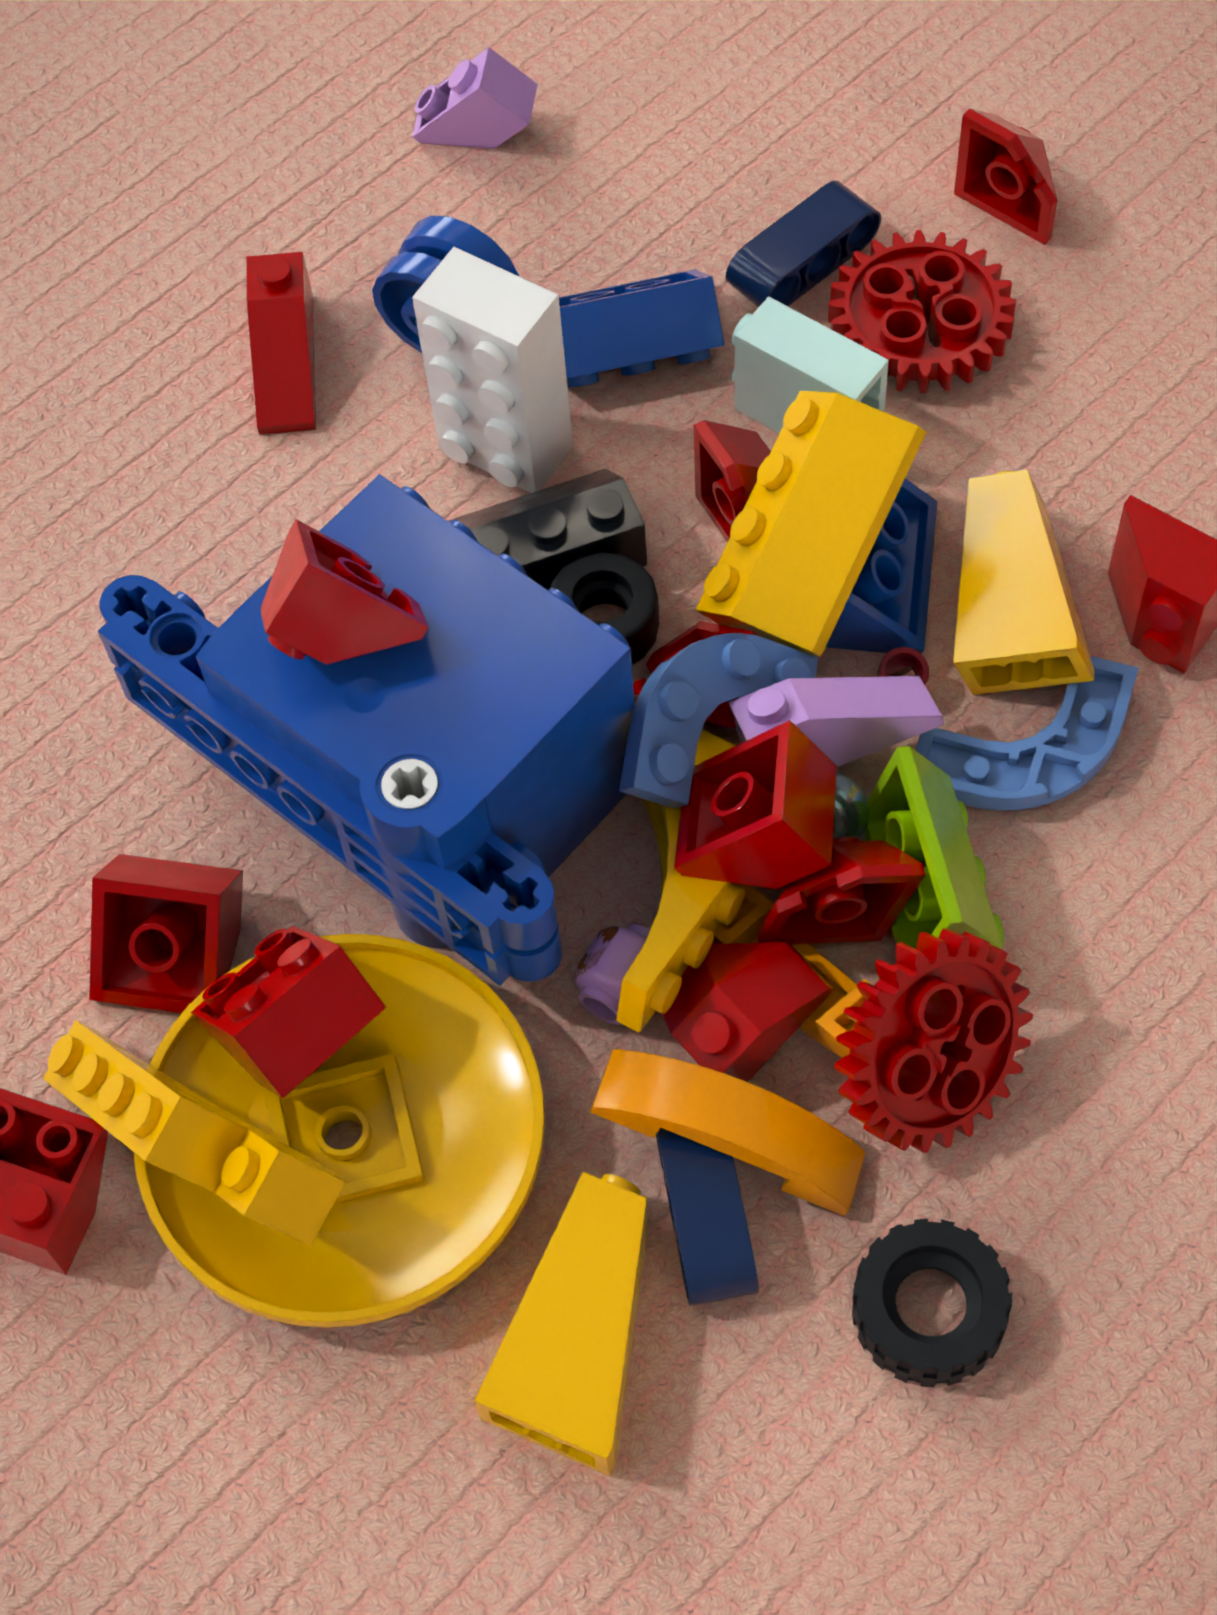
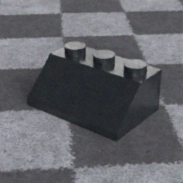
(563, 524)

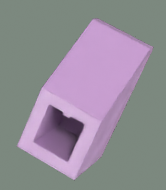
(476, 105)

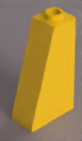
(1014, 596)
(572, 1336)

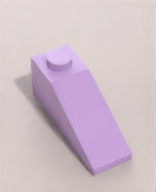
(841, 714)

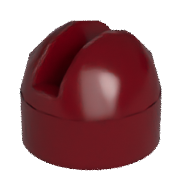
(901, 661)

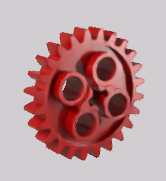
(955, 293)
(933, 1040)

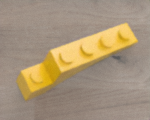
(684, 921)
(192, 1135)

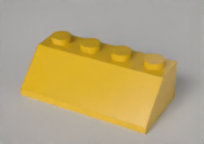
(810, 520)

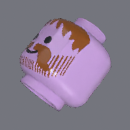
(604, 966)

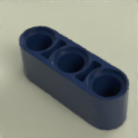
(804, 246)
(707, 1220)

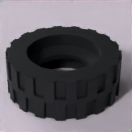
(944, 1249)

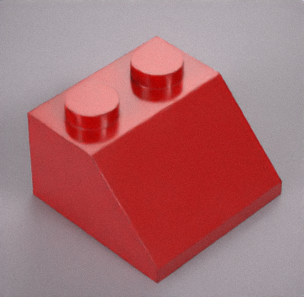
(1164, 584)
(759, 812)
(161, 931)

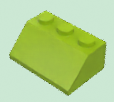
(921, 816)

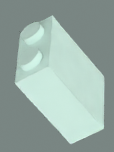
(791, 353)

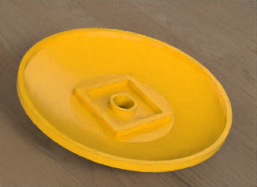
(428, 1187)

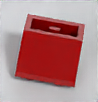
(288, 1008)
(47, 1180)

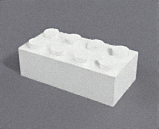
(495, 370)

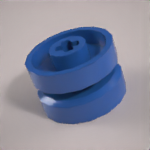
(417, 259)

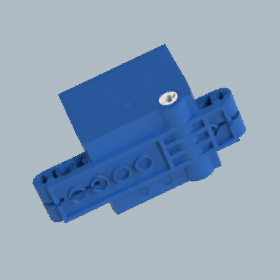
(424, 767)

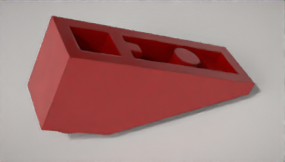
(281, 342)

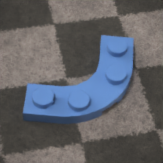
(682, 697)
(1044, 765)

